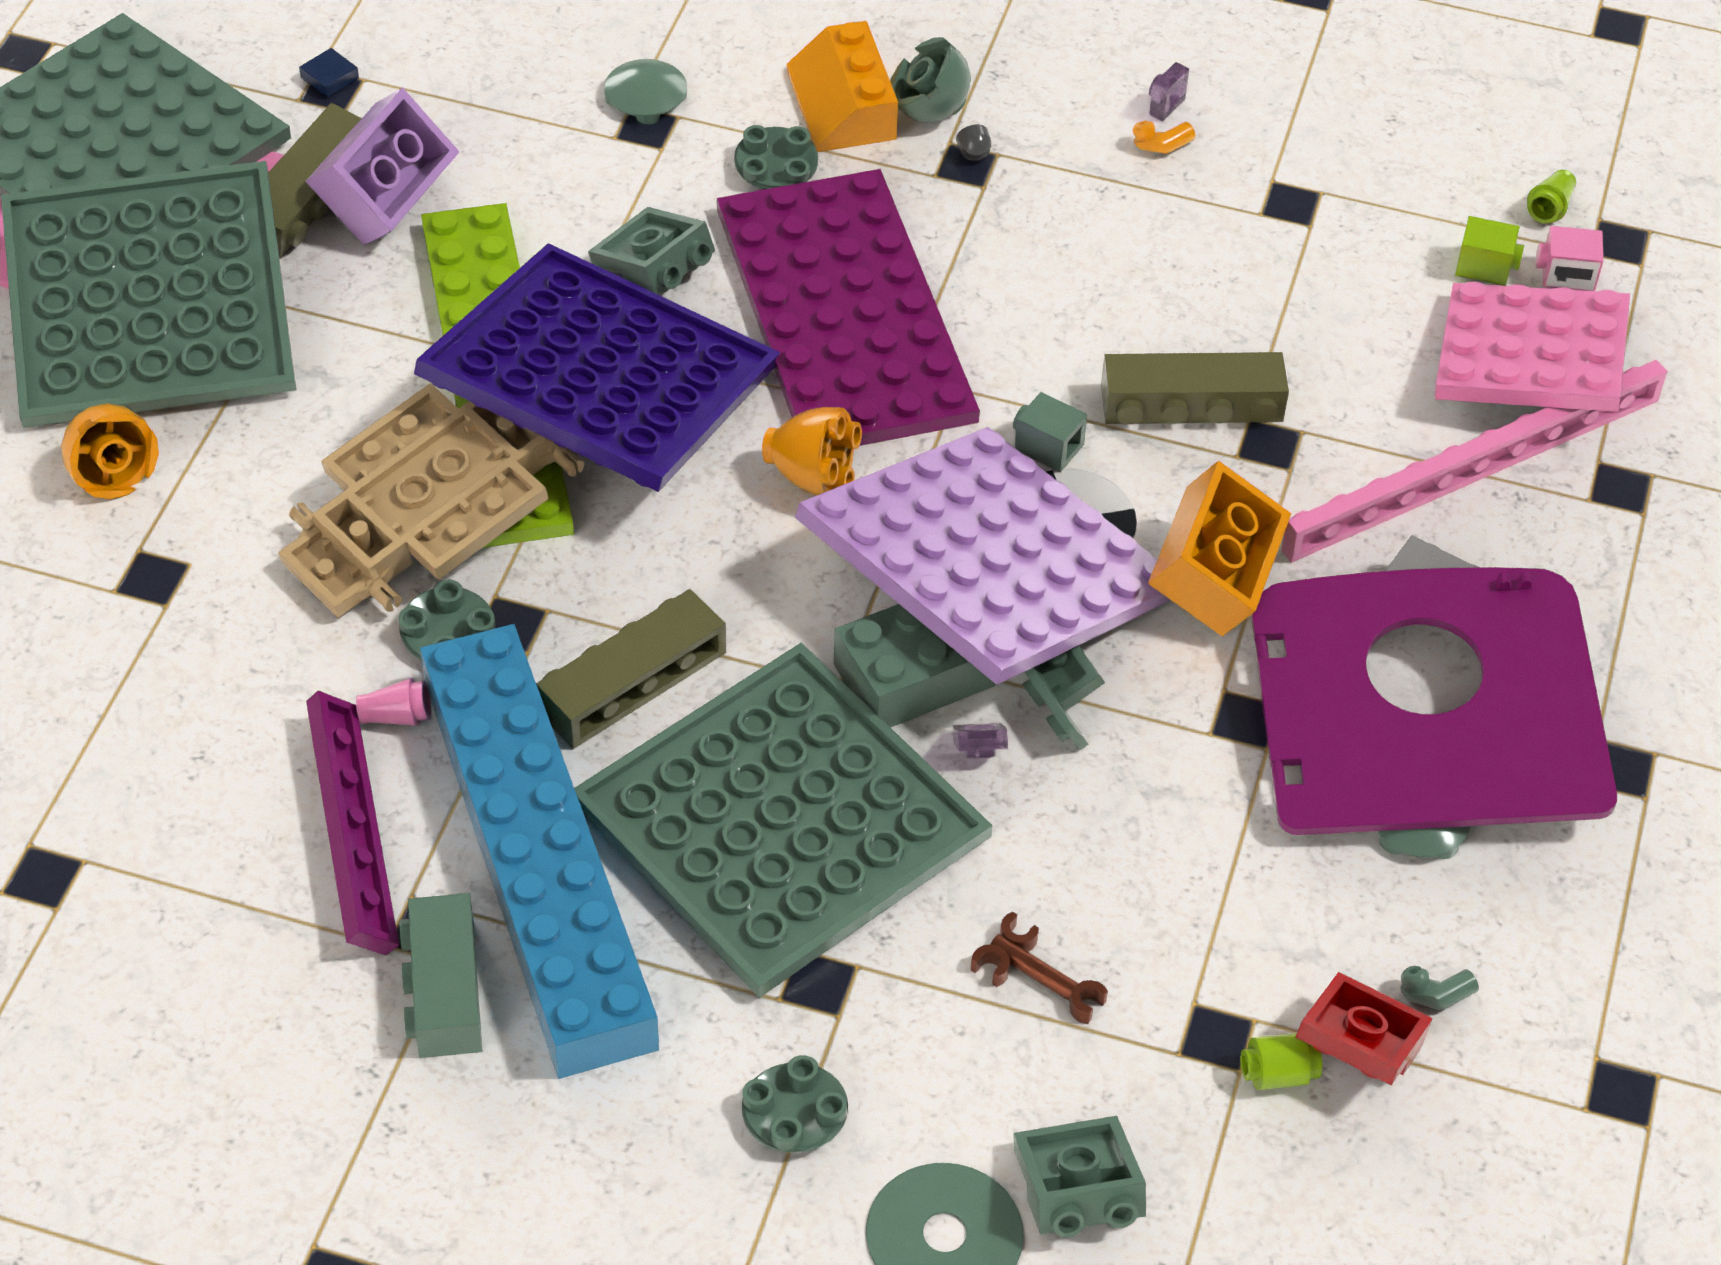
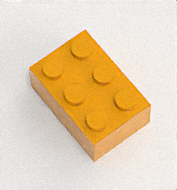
(1220, 548)

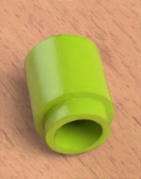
(1280, 1062)

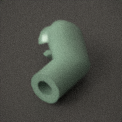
(1435, 994)

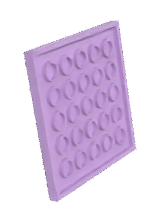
(987, 552)

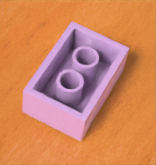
(382, 166)

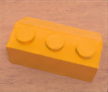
(844, 88)

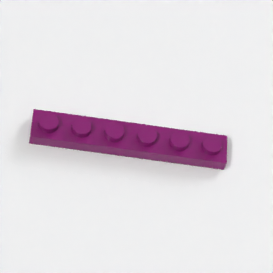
(352, 824)

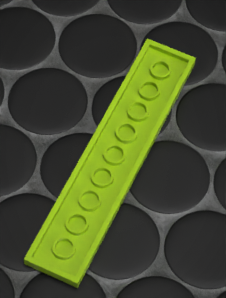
(468, 259)

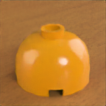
(109, 450)

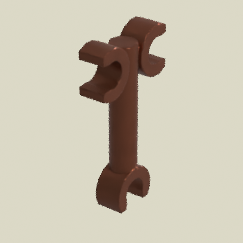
(1014, 950)

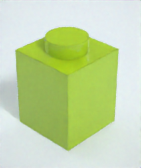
(1489, 251)

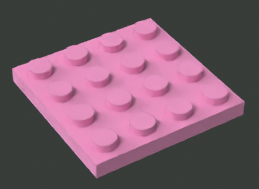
(1534, 346)

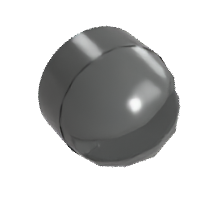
(974, 142)

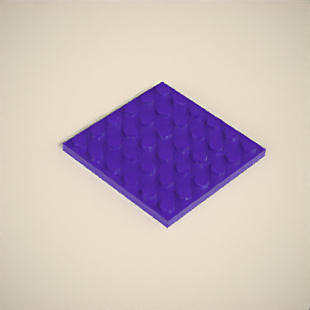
(598, 366)

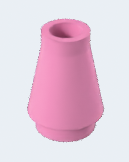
(397, 704)

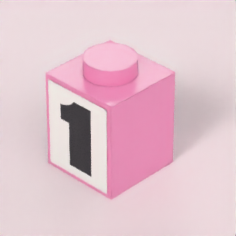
(1571, 258)

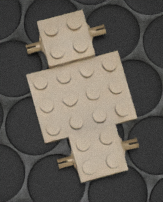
(422, 486)

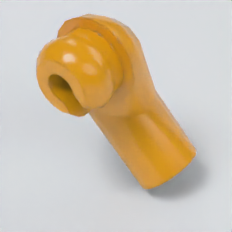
(1162, 142)

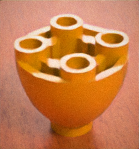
(814, 448)

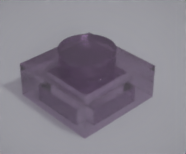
(1168, 91)
(980, 739)

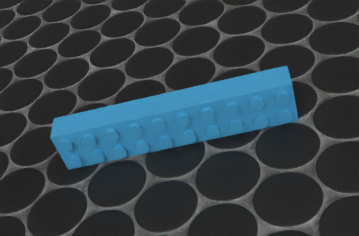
(539, 853)

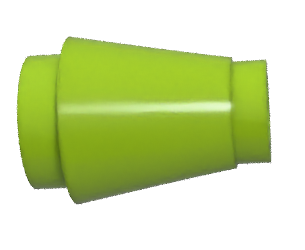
(1551, 197)

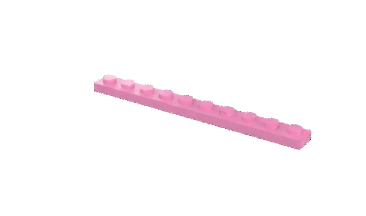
(1460, 466)

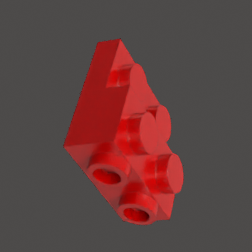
(1365, 1029)

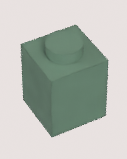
(1049, 431)

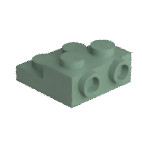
(655, 249)
(1081, 1176)

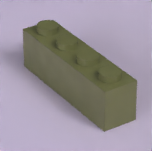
(292, 198)
(1194, 388)
(632, 667)

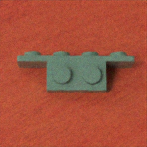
(1060, 685)

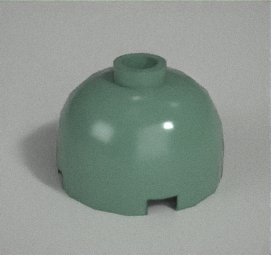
(933, 82)

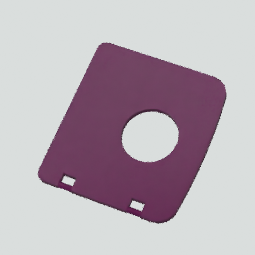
(1510, 755)

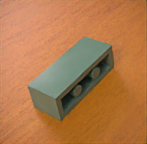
(441, 976)

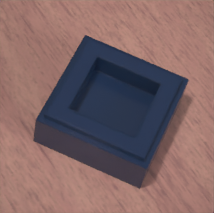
(329, 72)

